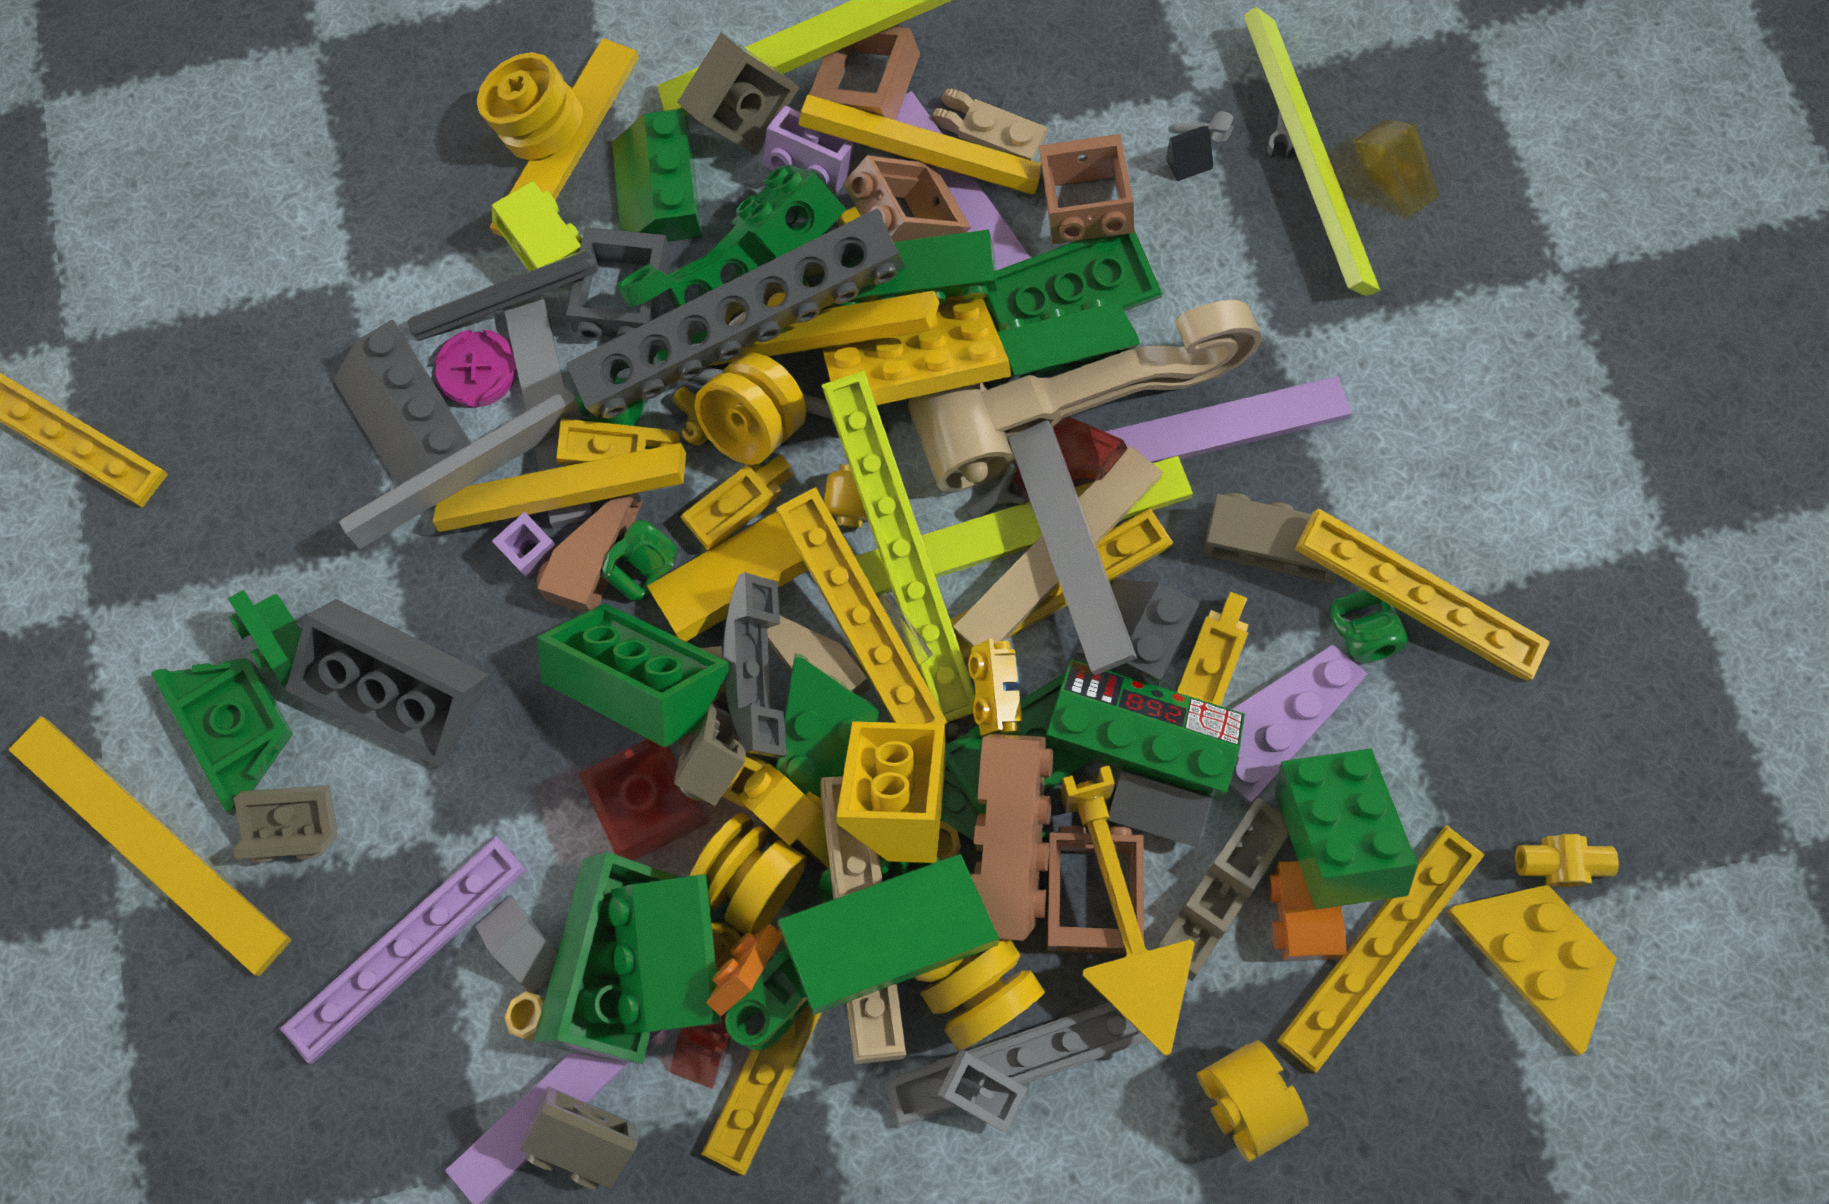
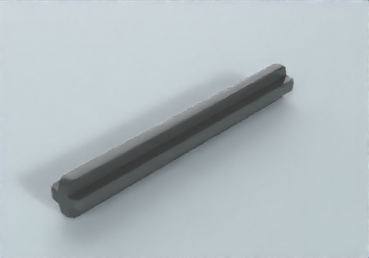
(503, 294)

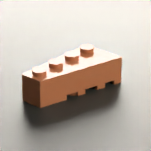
(1012, 832)

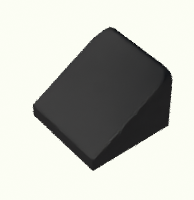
(1190, 153)

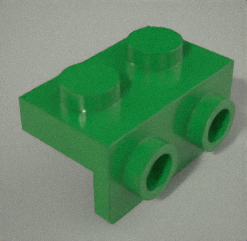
(271, 630)

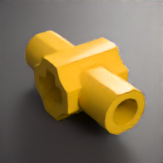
(1566, 860)

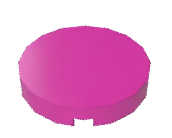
(475, 368)

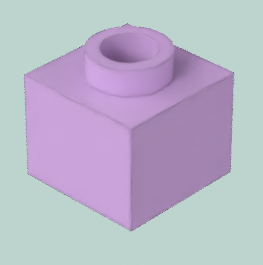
(519, 535)

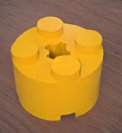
(1253, 1100)

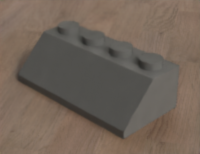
(398, 404)
(385, 681)

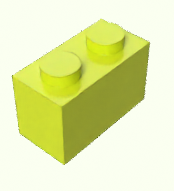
(534, 227)

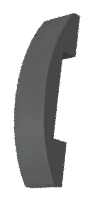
(747, 683)

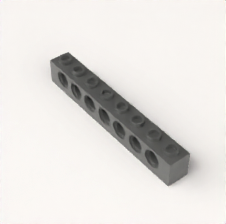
(788, 274)

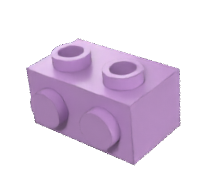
(807, 149)

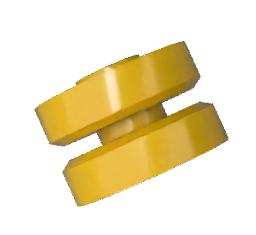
(530, 106)
(750, 408)
(985, 997)

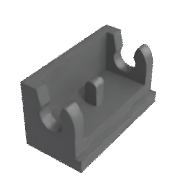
(1159, 809)

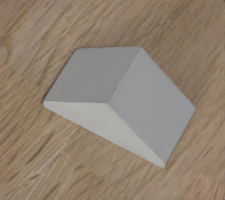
(518, 945)
(982, 1091)

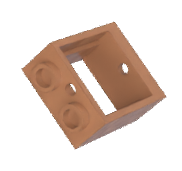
(904, 54)
(1102, 160)
(919, 186)
(1091, 939)

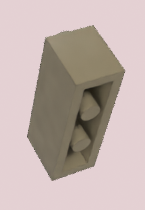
(1261, 536)

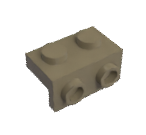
(285, 823)

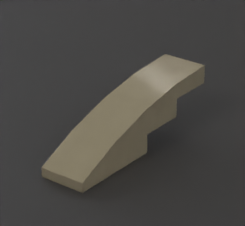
(1228, 883)

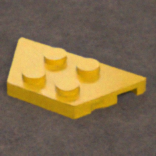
(1544, 956)

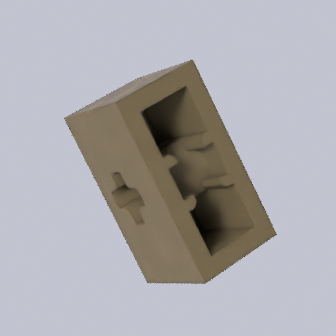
(710, 757)

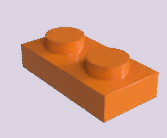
(742, 971)

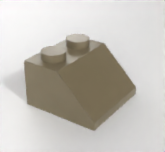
(737, 94)
(579, 1139)

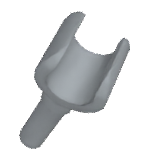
(1219, 128)
(1280, 135)

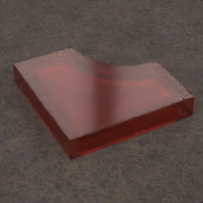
(1085, 450)

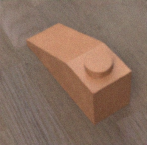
(575, 567)

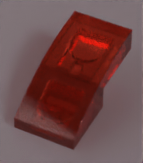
(701, 1052)

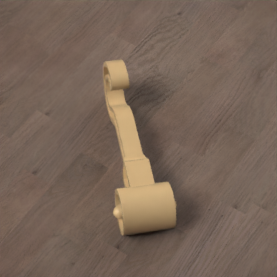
(969, 426)

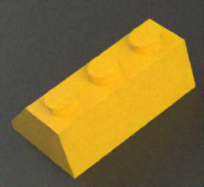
(894, 789)

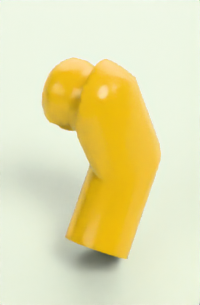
(685, 400)

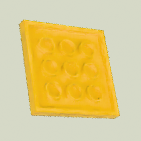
(953, 354)

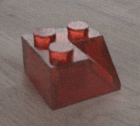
(640, 801)

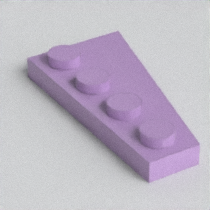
(1288, 715)

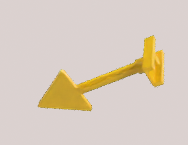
(1145, 983)

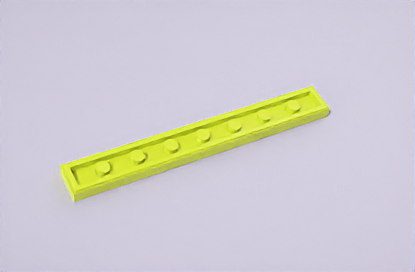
(816, 37)
(1311, 153)
(1012, 531)
(899, 540)

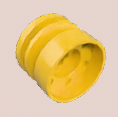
(751, 879)

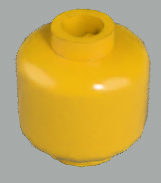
(843, 498)

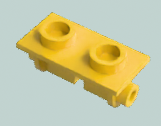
(990, 667)

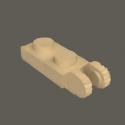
(990, 125)

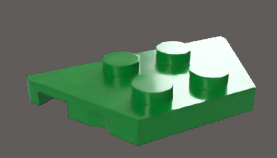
(227, 723)
(818, 725)

